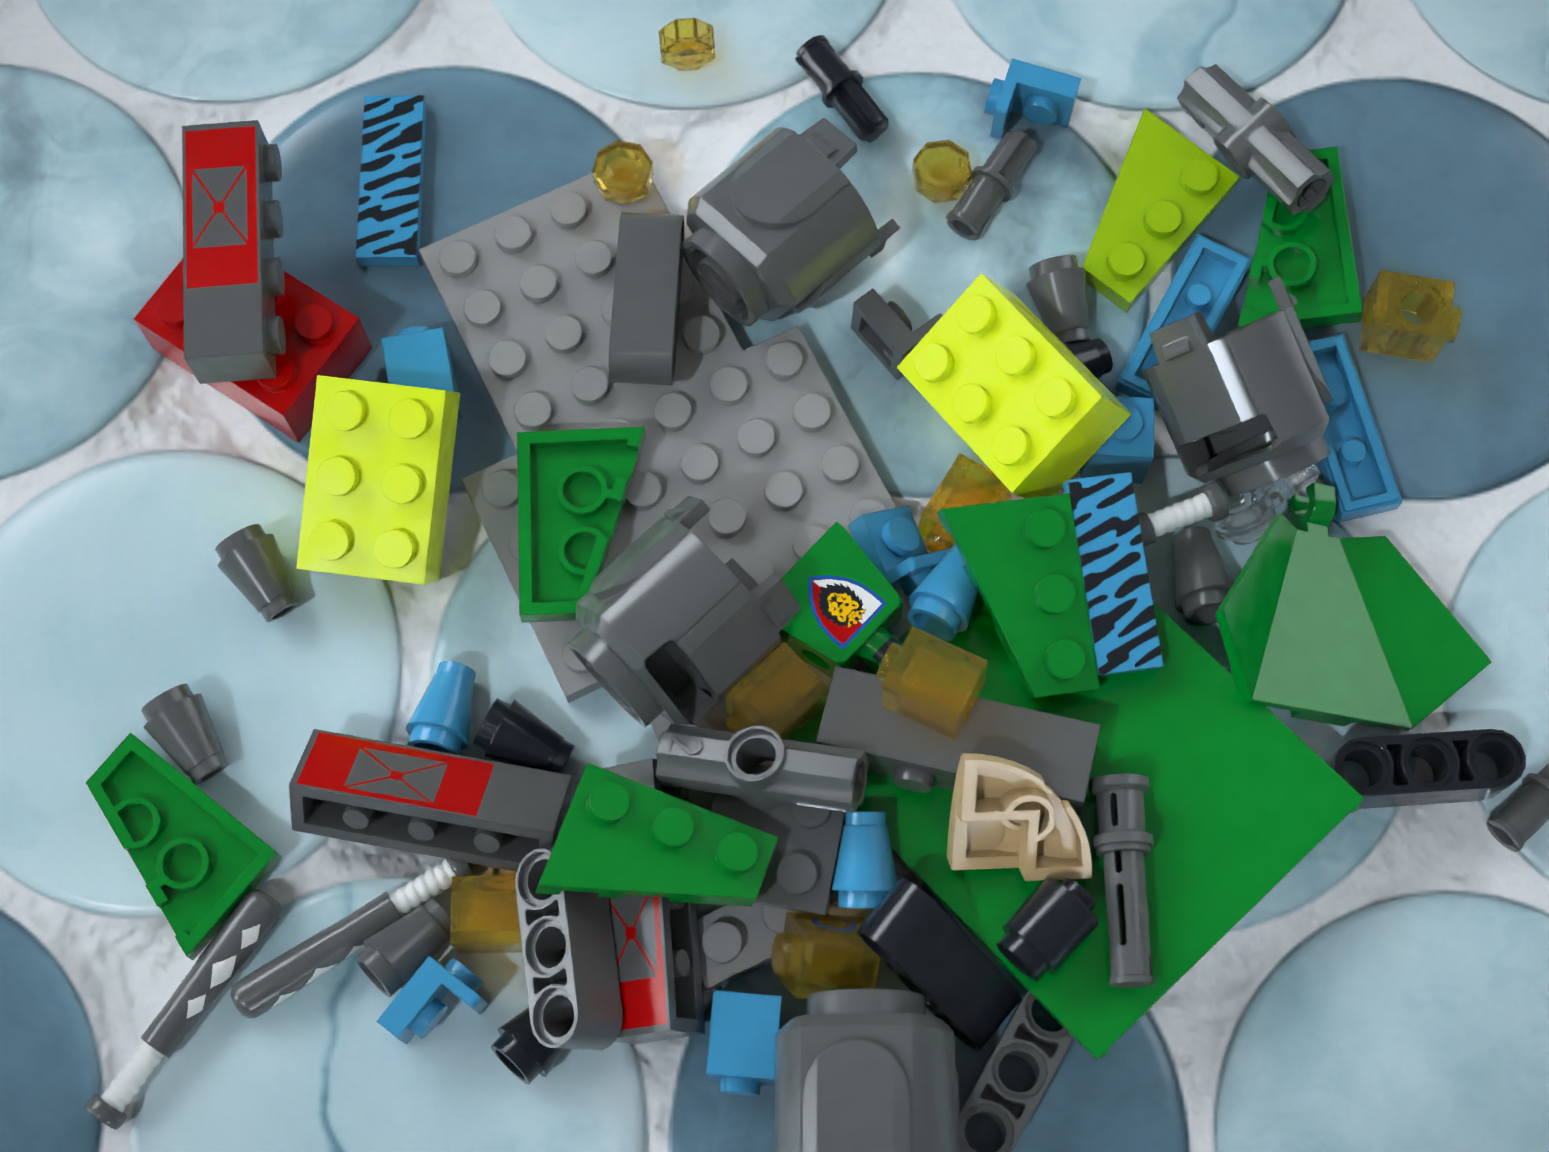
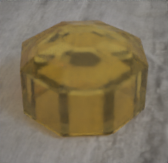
(687, 44)
(941, 171)
(623, 172)

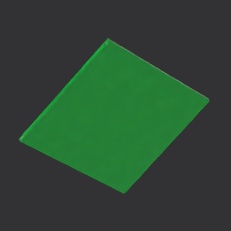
(1226, 803)

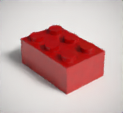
(318, 342)

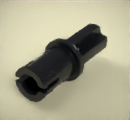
(842, 88)

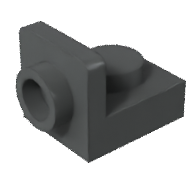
(886, 330)

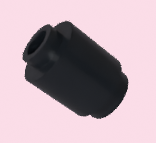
(1048, 928)

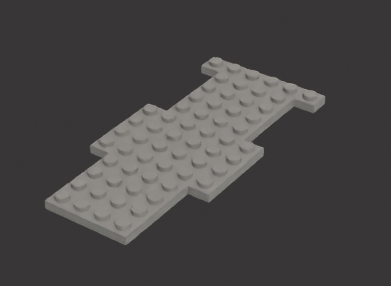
(736, 428)

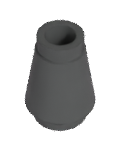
(1061, 297)
(258, 571)
(1199, 576)
(185, 732)
(403, 946)

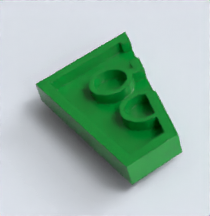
(1310, 255)
(568, 512)
(1033, 586)
(181, 840)
(649, 843)

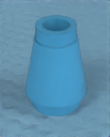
(944, 599)
(445, 710)
(864, 861)

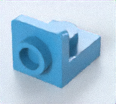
(1033, 91)
(895, 547)
(419, 1003)

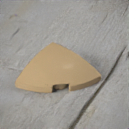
(1013, 820)

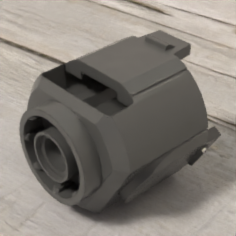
(781, 225)
(1241, 401)
(675, 624)
(866, 1076)

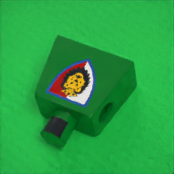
(843, 606)

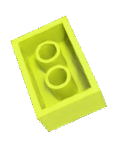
(1012, 390)
(378, 480)

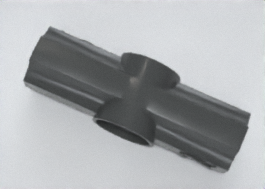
(1255, 139)
(799, 776)

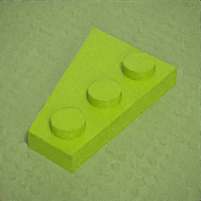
(1153, 210)

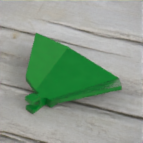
(1340, 626)

